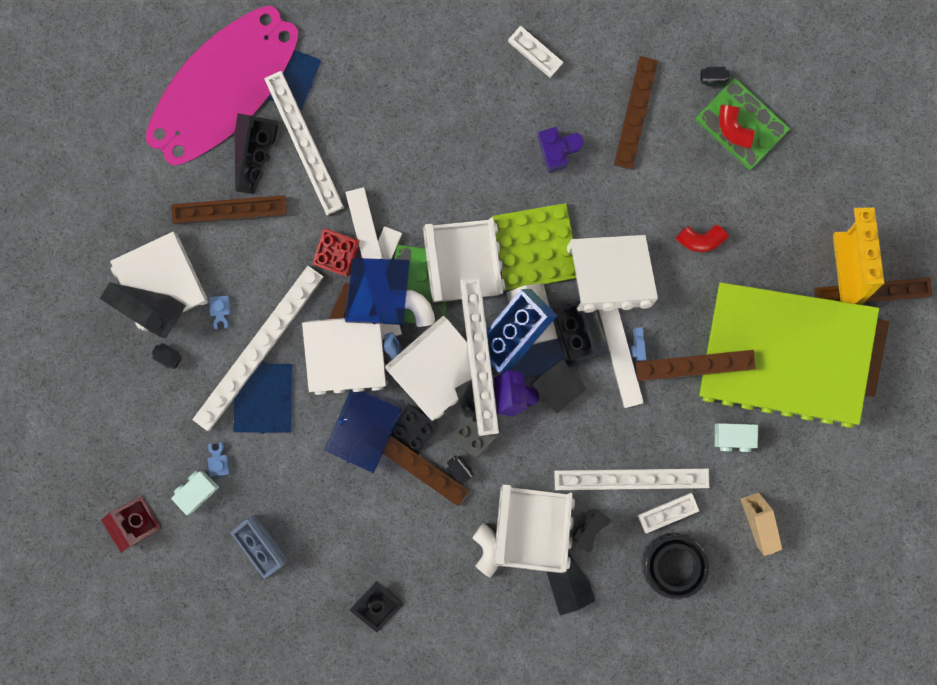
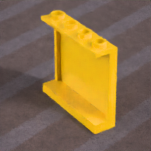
(859, 258)

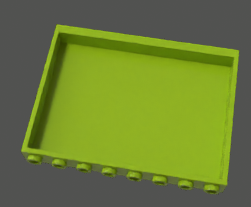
(806, 354)

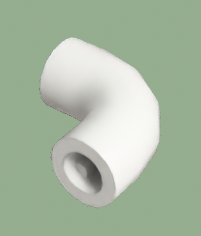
(421, 308)
(486, 538)

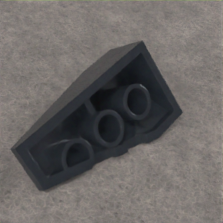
(252, 147)
(147, 308)
(570, 589)

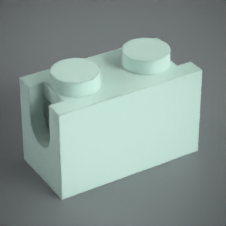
(736, 435)
(195, 492)

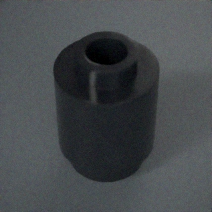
(714, 76)
(166, 356)
(459, 469)

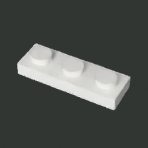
(535, 52)
(668, 513)

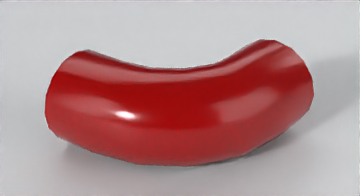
(732, 129)
(702, 242)

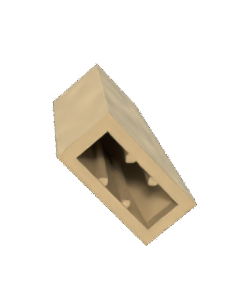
(762, 523)

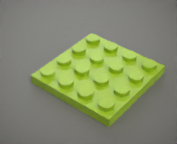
(535, 246)

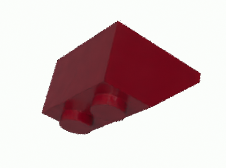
(130, 523)

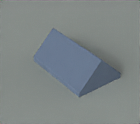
(259, 546)

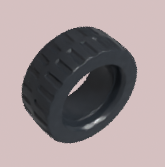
(660, 546)

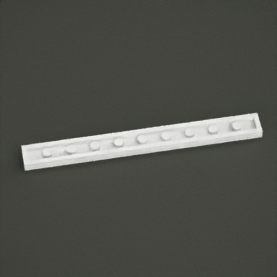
(258, 348)

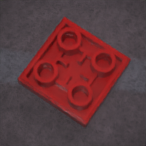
(336, 252)

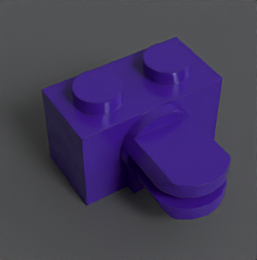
(556, 148)
(512, 394)

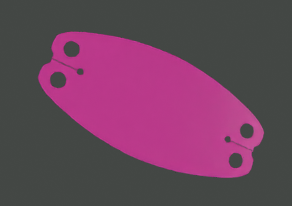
(220, 83)

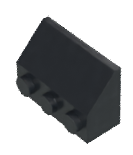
(579, 334)

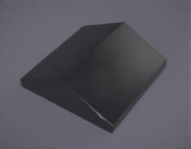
(376, 606)

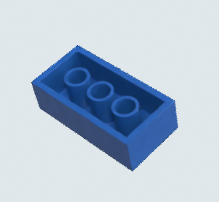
(517, 329)

